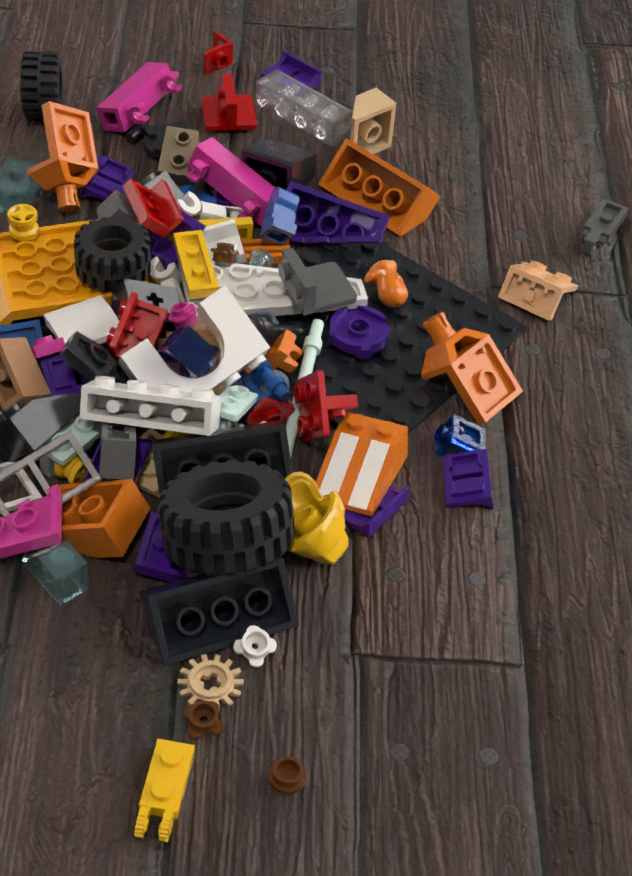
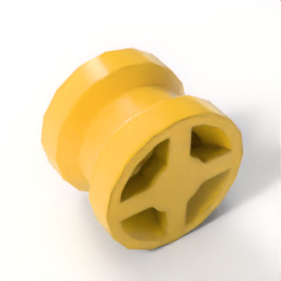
(23, 222)
(73, 470)

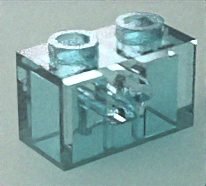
(15, 184)

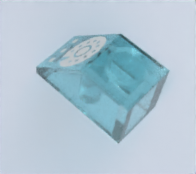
(59, 570)

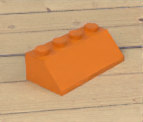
(375, 184)

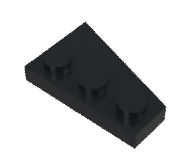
(91, 359)

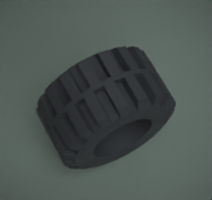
(40, 82)
(111, 251)

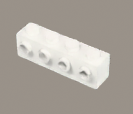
(150, 406)

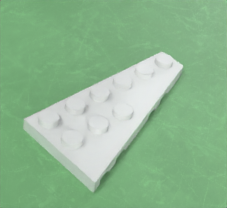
(262, 289)

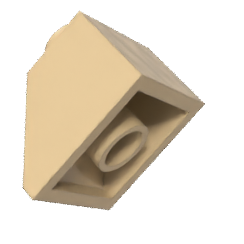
(373, 121)

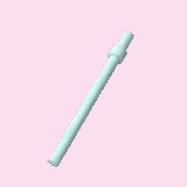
(311, 349)

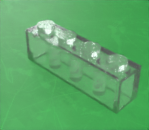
(304, 107)

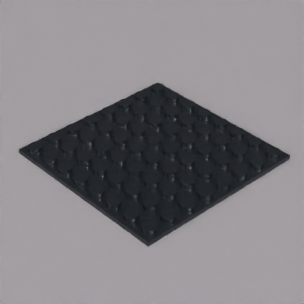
(391, 379)

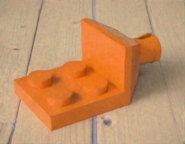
(71, 154)
(472, 366)

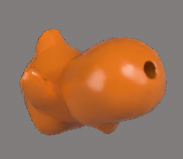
(389, 284)

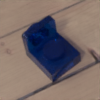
(459, 435)

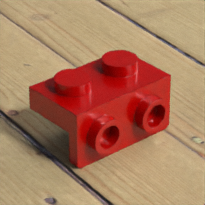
(154, 207)
(136, 323)

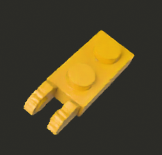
(164, 786)

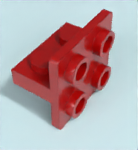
(227, 109)
(317, 408)

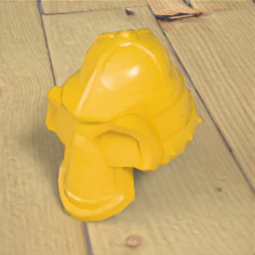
(317, 521)

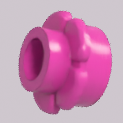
(183, 314)

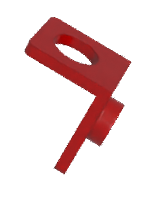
(218, 56)
(270, 410)

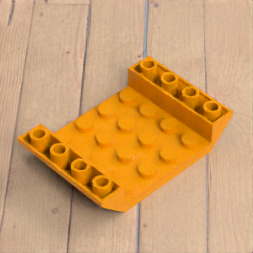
(41, 274)

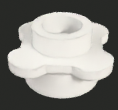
(257, 636)

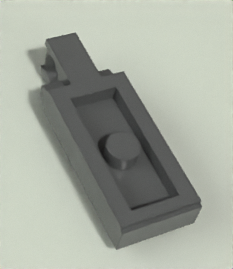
(602, 225)

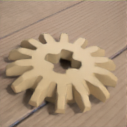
(206, 670)

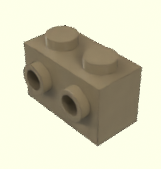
(176, 153)

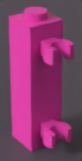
(137, 96)
(230, 178)

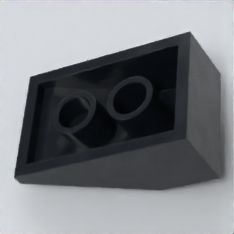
(31, 424)

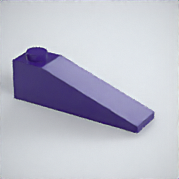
(333, 219)

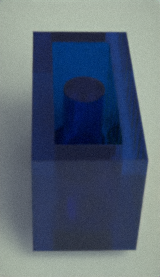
(188, 352)

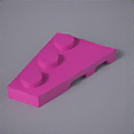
(32, 525)

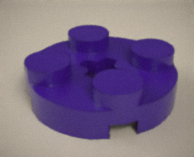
(361, 344)

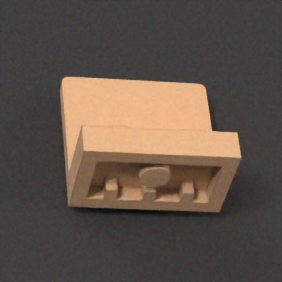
(535, 289)

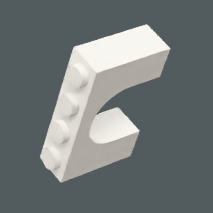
(238, 341)

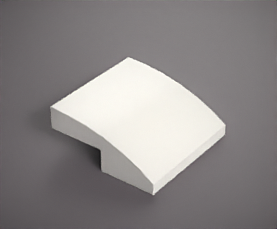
(89, 317)

